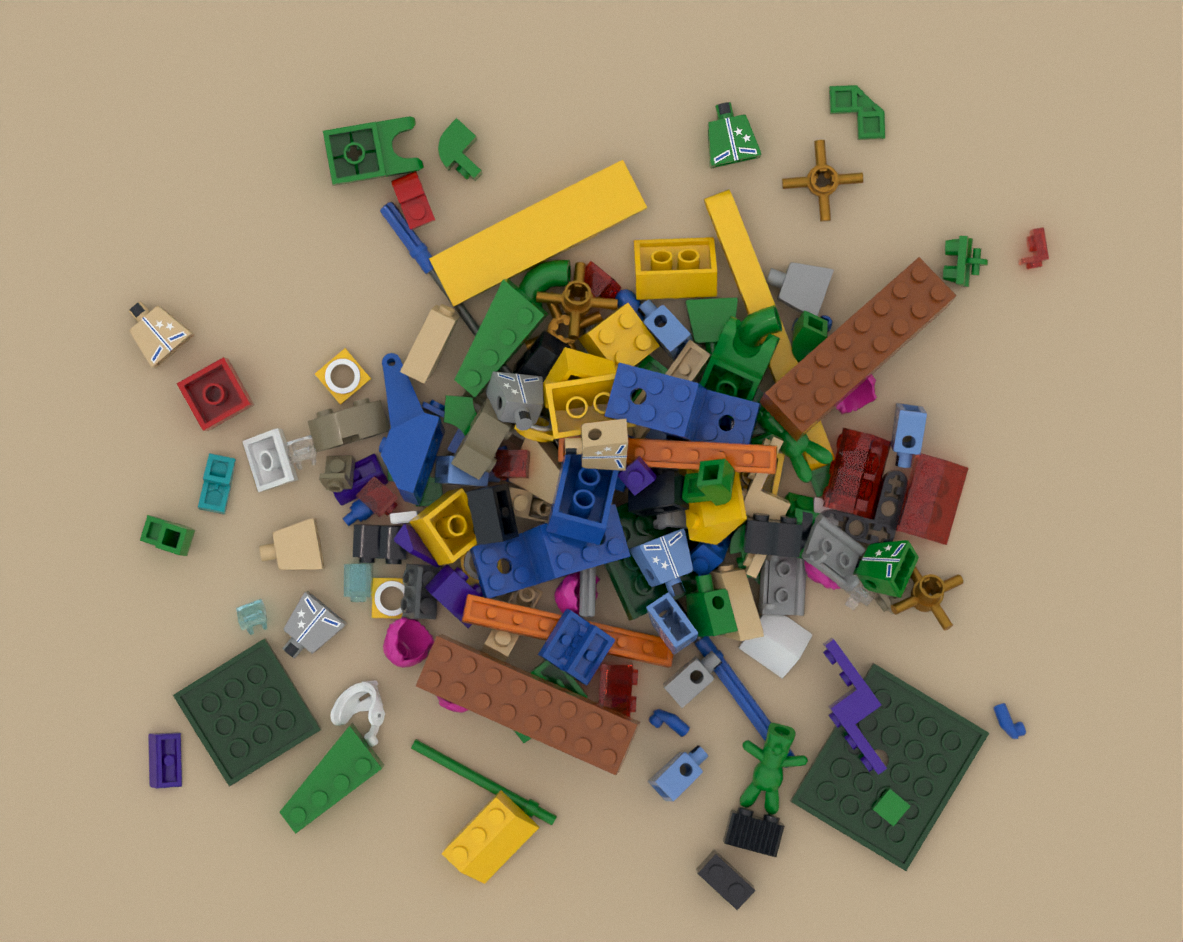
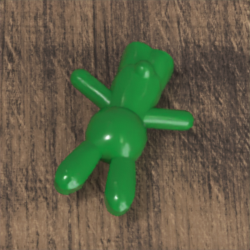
(790, 447)
(769, 771)

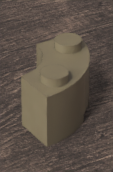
(348, 425)
(481, 443)

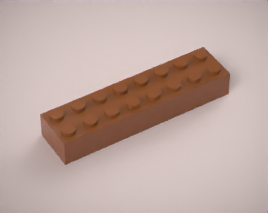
(857, 349)
(528, 704)

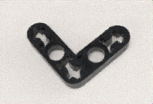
(878, 518)

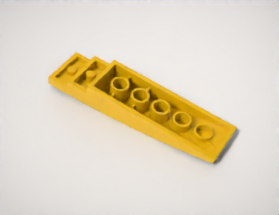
(538, 233)

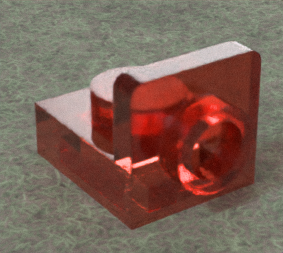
(1037, 244)
(600, 282)
(512, 464)
(378, 497)

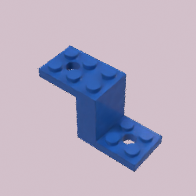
(680, 407)
(544, 556)

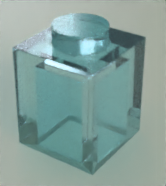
(358, 581)

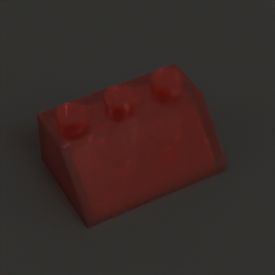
(856, 473)
(932, 498)
(616, 686)

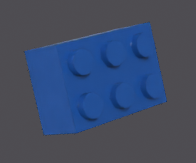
(582, 501)

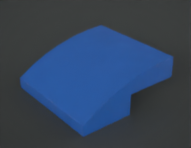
(576, 647)

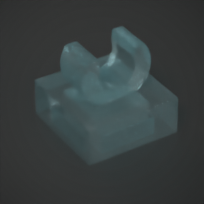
(252, 615)

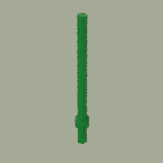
(530, 807)

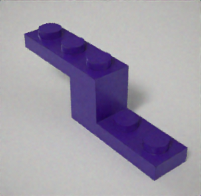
(853, 706)

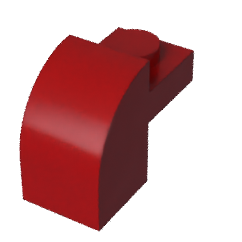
(413, 200)

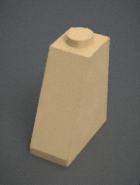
(430, 343)
(543, 470)
(741, 600)

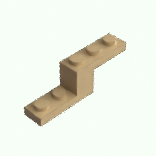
(686, 366)
(761, 501)

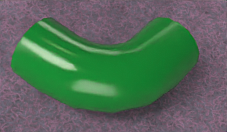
(545, 276)
(759, 325)

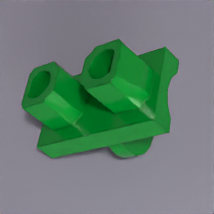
(963, 249)

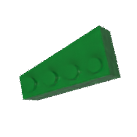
(502, 333)
(338, 774)

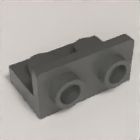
(417, 600)

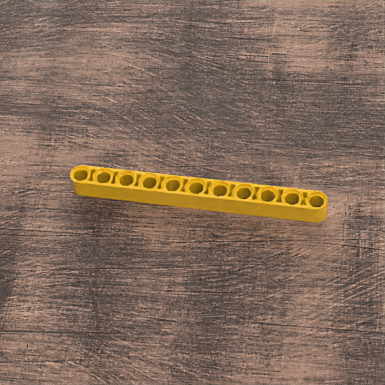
(755, 292)

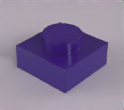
(637, 475)

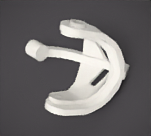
(349, 704)

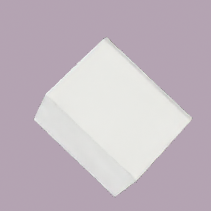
(269, 460)
(781, 645)

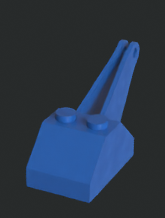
(413, 436)

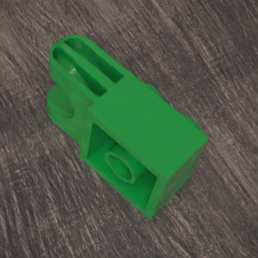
(377, 155)
(736, 367)

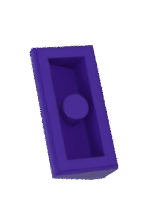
(363, 472)
(411, 542)
(165, 760)

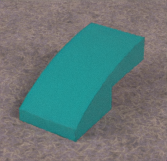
(217, 483)

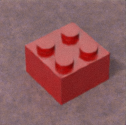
(215, 394)

